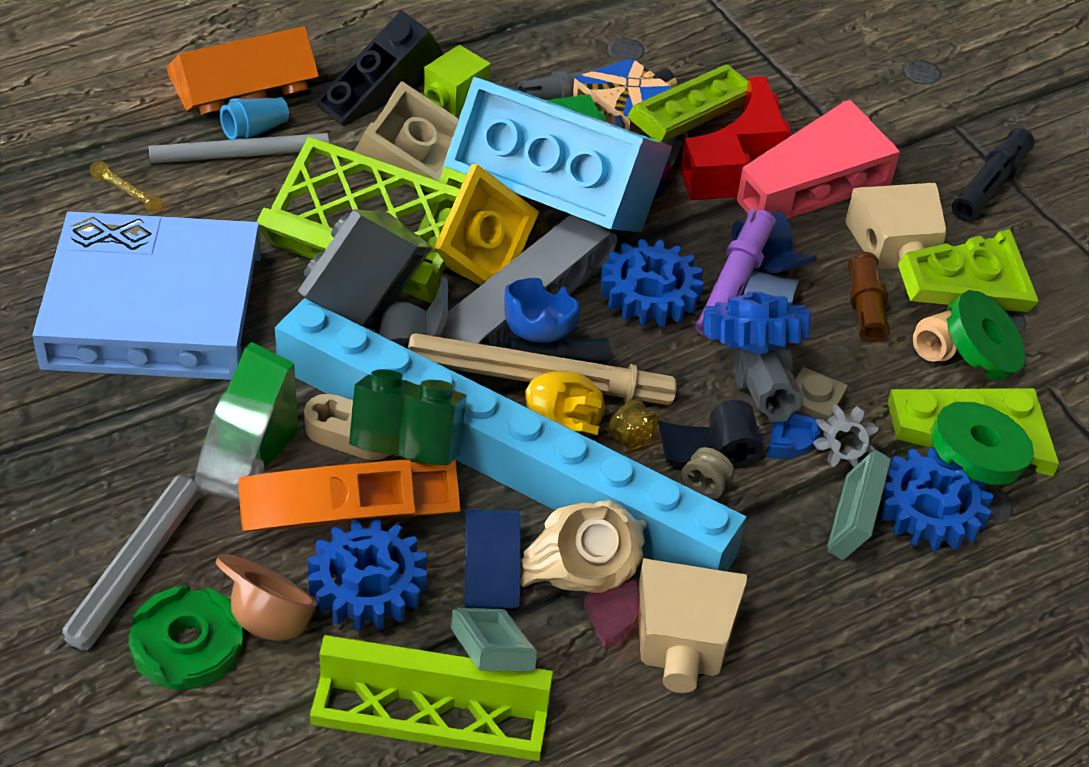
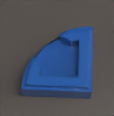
(793, 437)

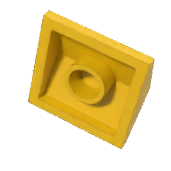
(484, 227)

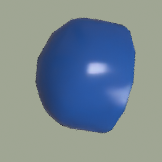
(538, 314)

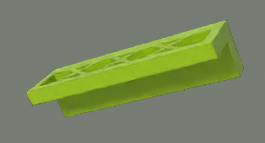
(434, 679)

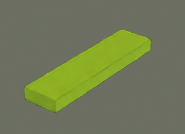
(690, 103)

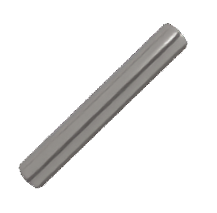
(130, 563)

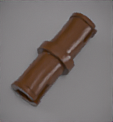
(868, 297)

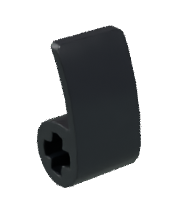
(730, 431)

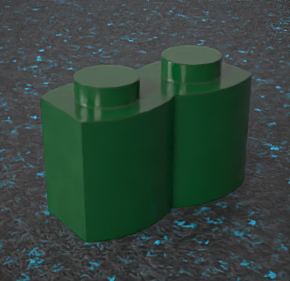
(407, 417)

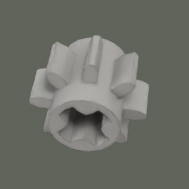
(845, 449)

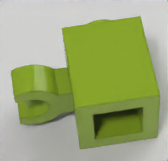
(450, 78)

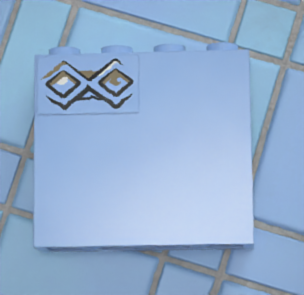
(147, 296)

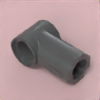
(769, 381)

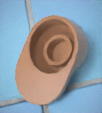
(266, 600)

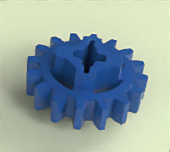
(651, 282)
(757, 322)
(934, 500)
(367, 574)

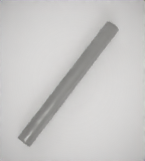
(230, 148)

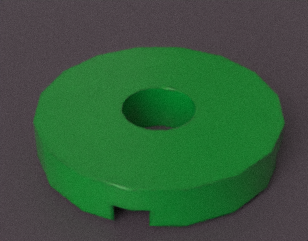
(985, 335)
(1005, 448)
(189, 664)

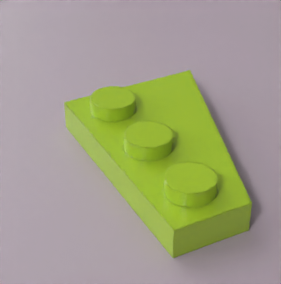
(980, 264)
(917, 409)

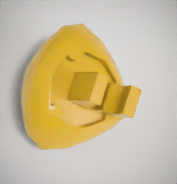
(567, 400)

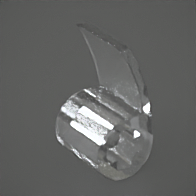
(232, 445)

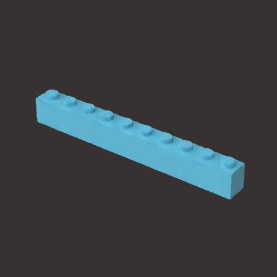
(519, 444)

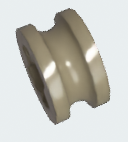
(708, 472)

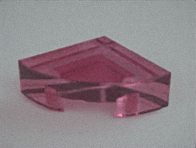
(613, 612)

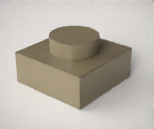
(819, 394)

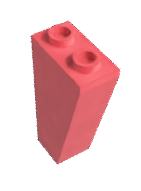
(819, 164)

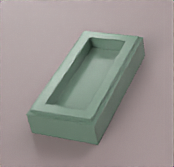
(858, 505)
(493, 640)

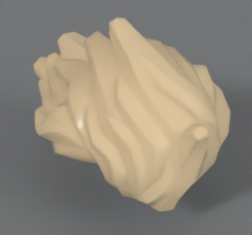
(585, 548)

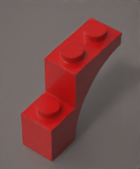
(715, 161)

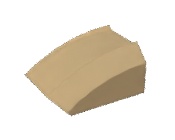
(410, 134)

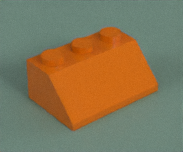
(243, 70)

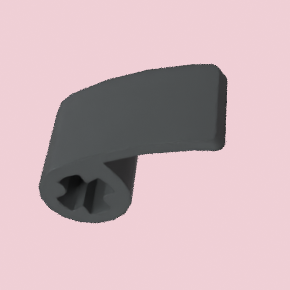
(404, 319)

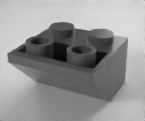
(364, 266)

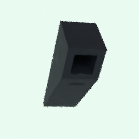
(372, 77)

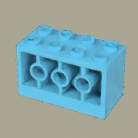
(558, 156)

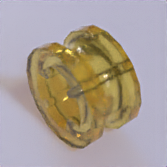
(633, 424)

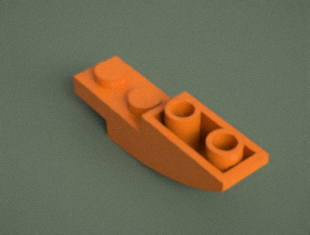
(346, 494)

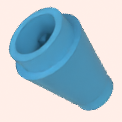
(252, 116)

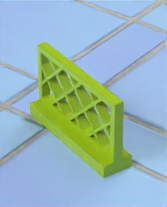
(309, 238)

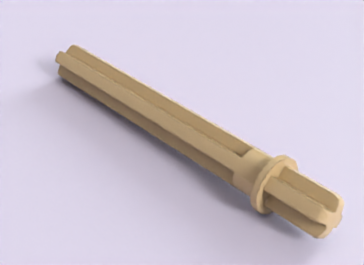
(526, 365)

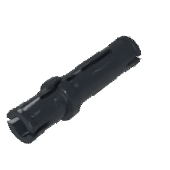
(1001, 164)

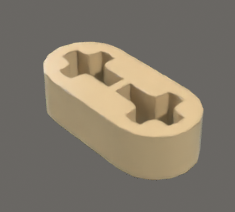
(336, 430)

